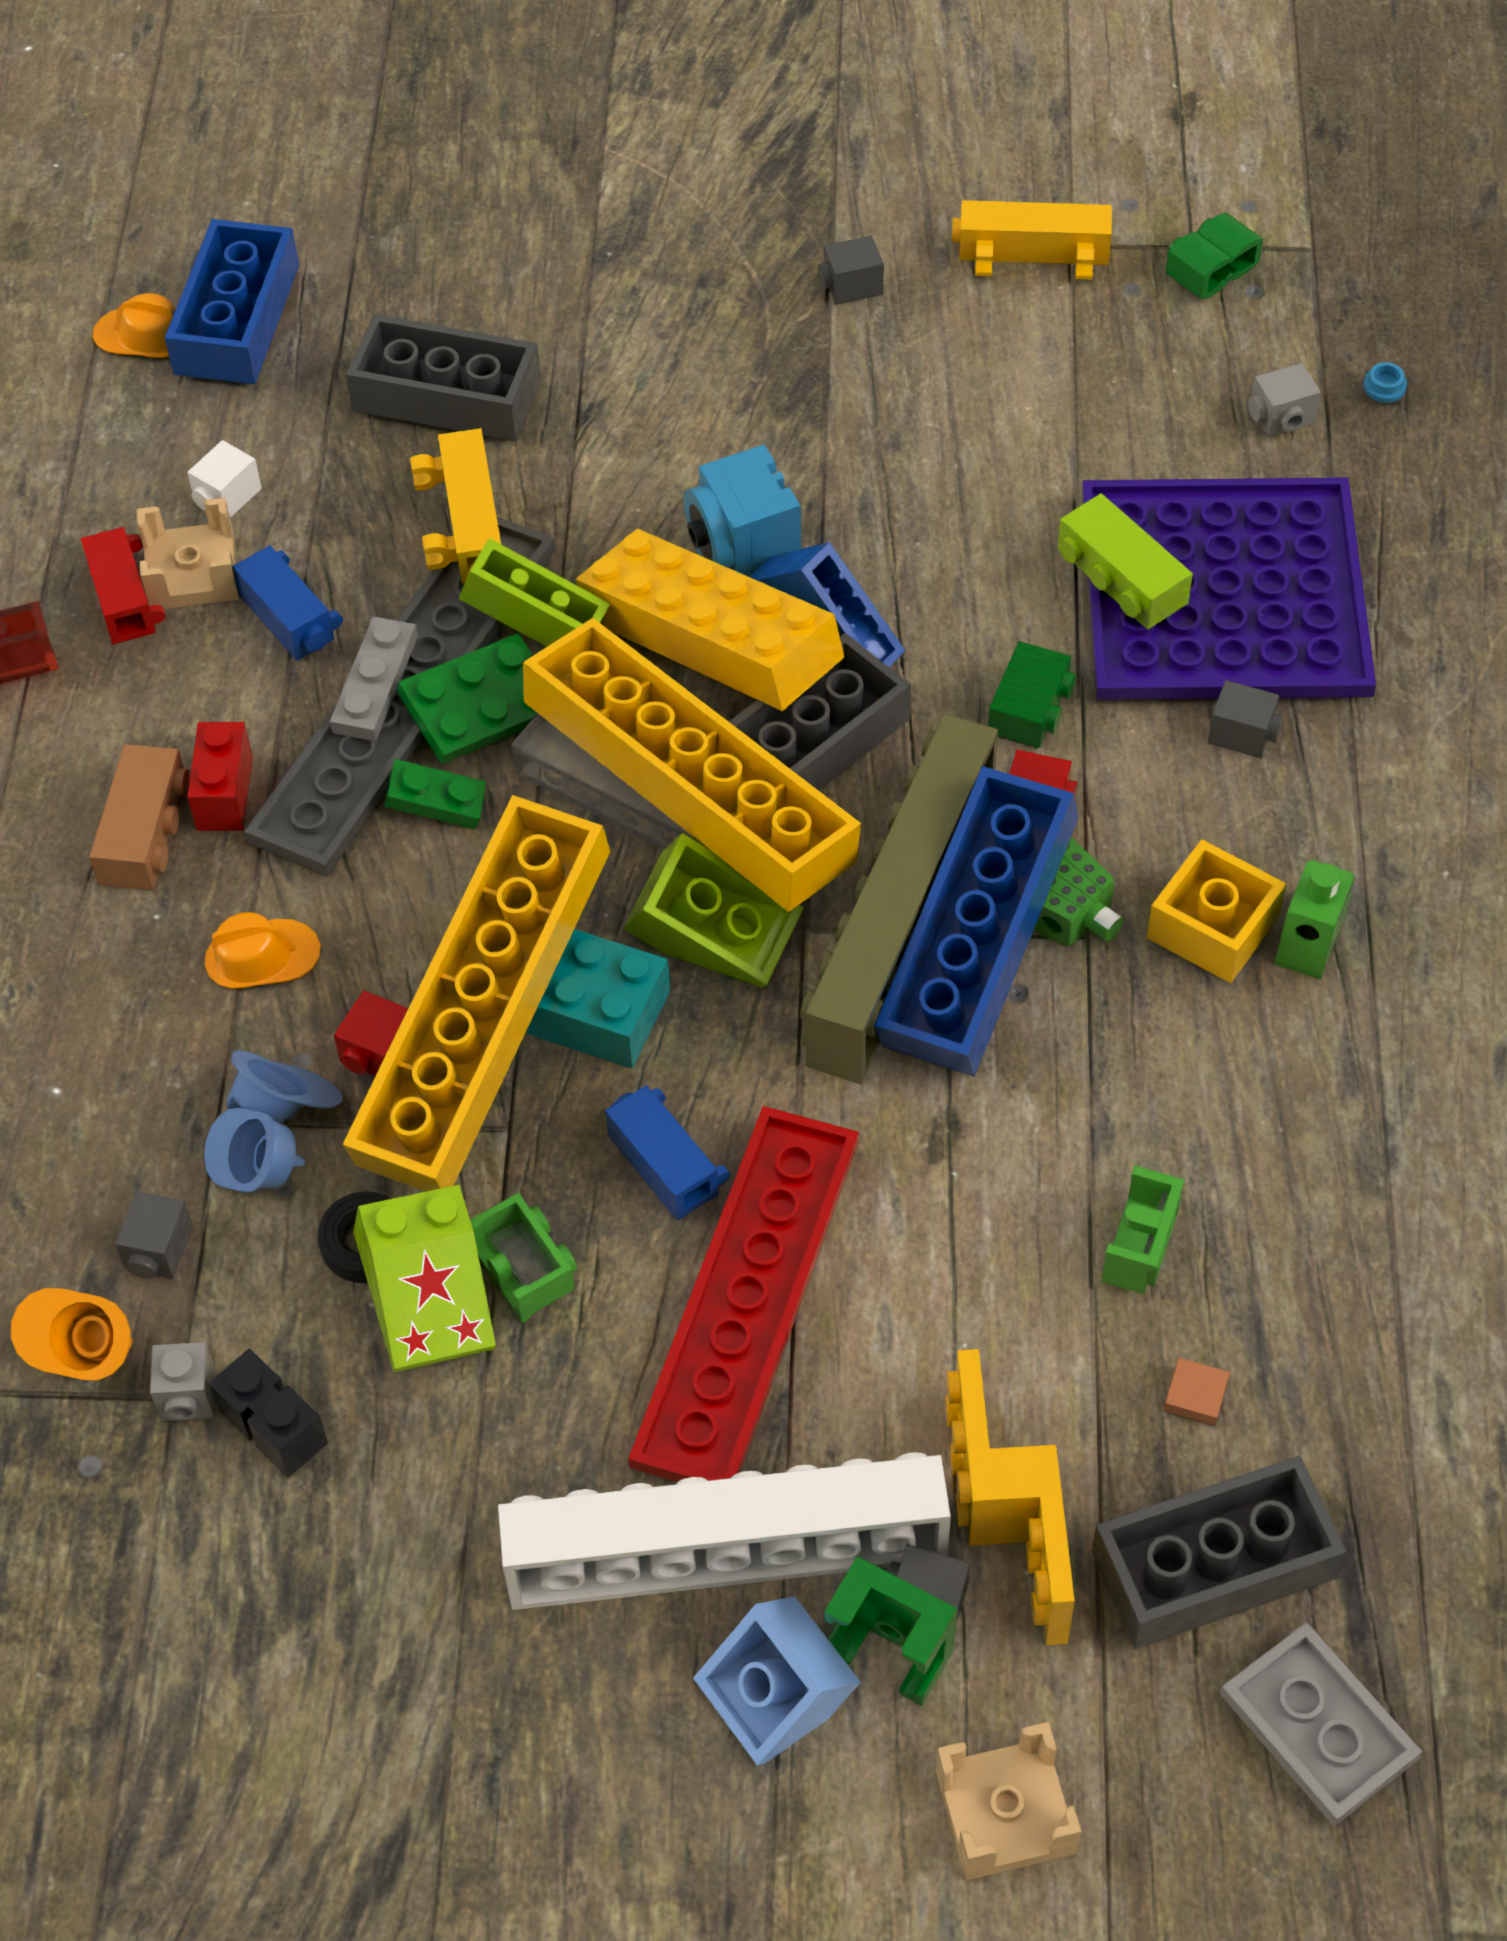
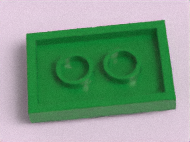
(470, 699)

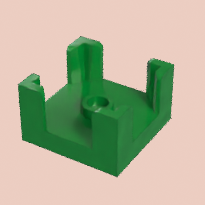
(898, 1612)

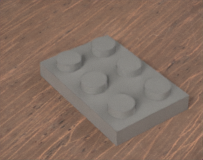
(1320, 1723)

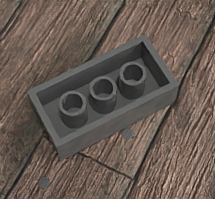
(444, 377)
(833, 719)
(1218, 1551)

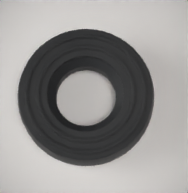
(332, 1234)

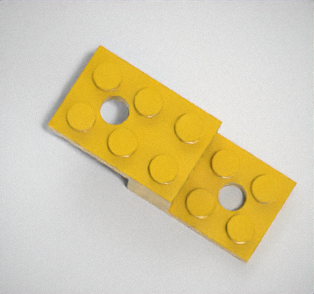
(1010, 1498)

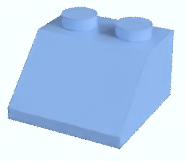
(775, 1678)

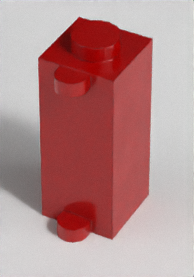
(120, 585)

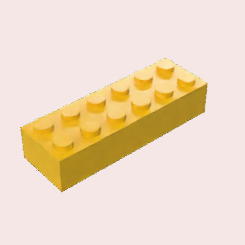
(714, 619)

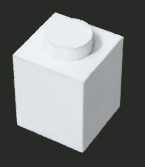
(225, 474)

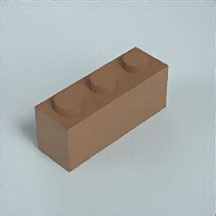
(139, 817)

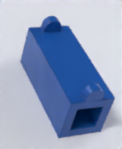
(285, 602)
(663, 1152)

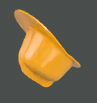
(136, 327)
(260, 951)
(71, 1333)

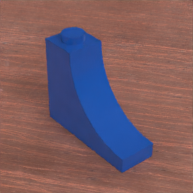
(824, 581)

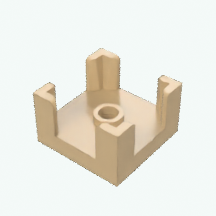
(188, 562)
(1007, 1804)

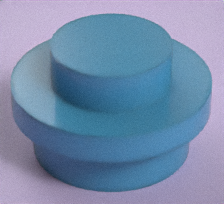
(1385, 383)

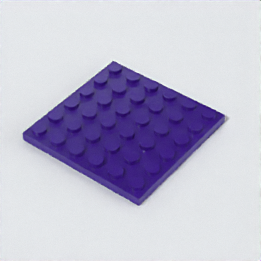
(1268, 598)

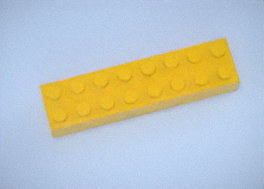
(691, 764)
(478, 996)

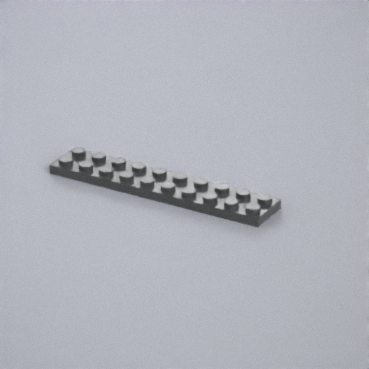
(344, 777)

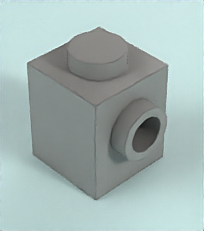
(1284, 400)
(182, 1381)

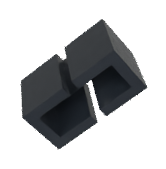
(281, 1420)

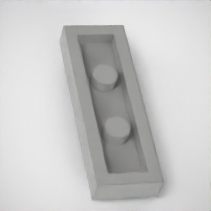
(374, 678)

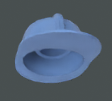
(278, 1087)
(250, 1151)

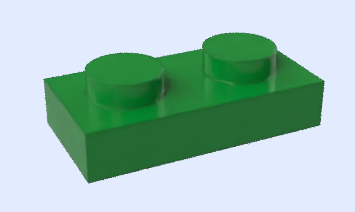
(435, 794)

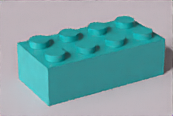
(602, 999)

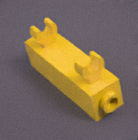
(1033, 234)
(469, 495)

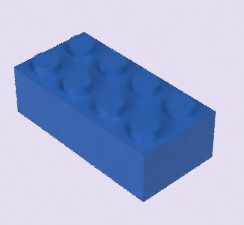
(232, 301)

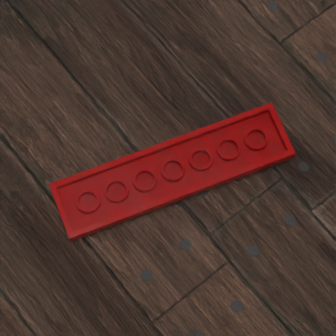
(745, 1299)

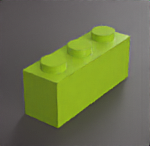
(1124, 561)
(528, 595)

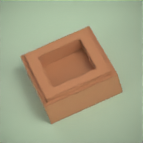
(1196, 1391)

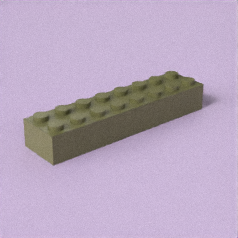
(889, 901)

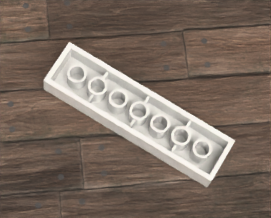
(721, 1530)

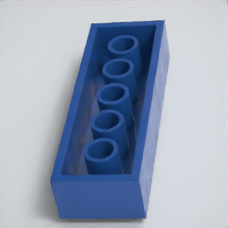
(977, 921)

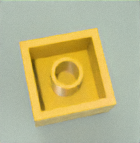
(1216, 911)

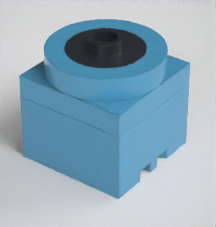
(742, 511)

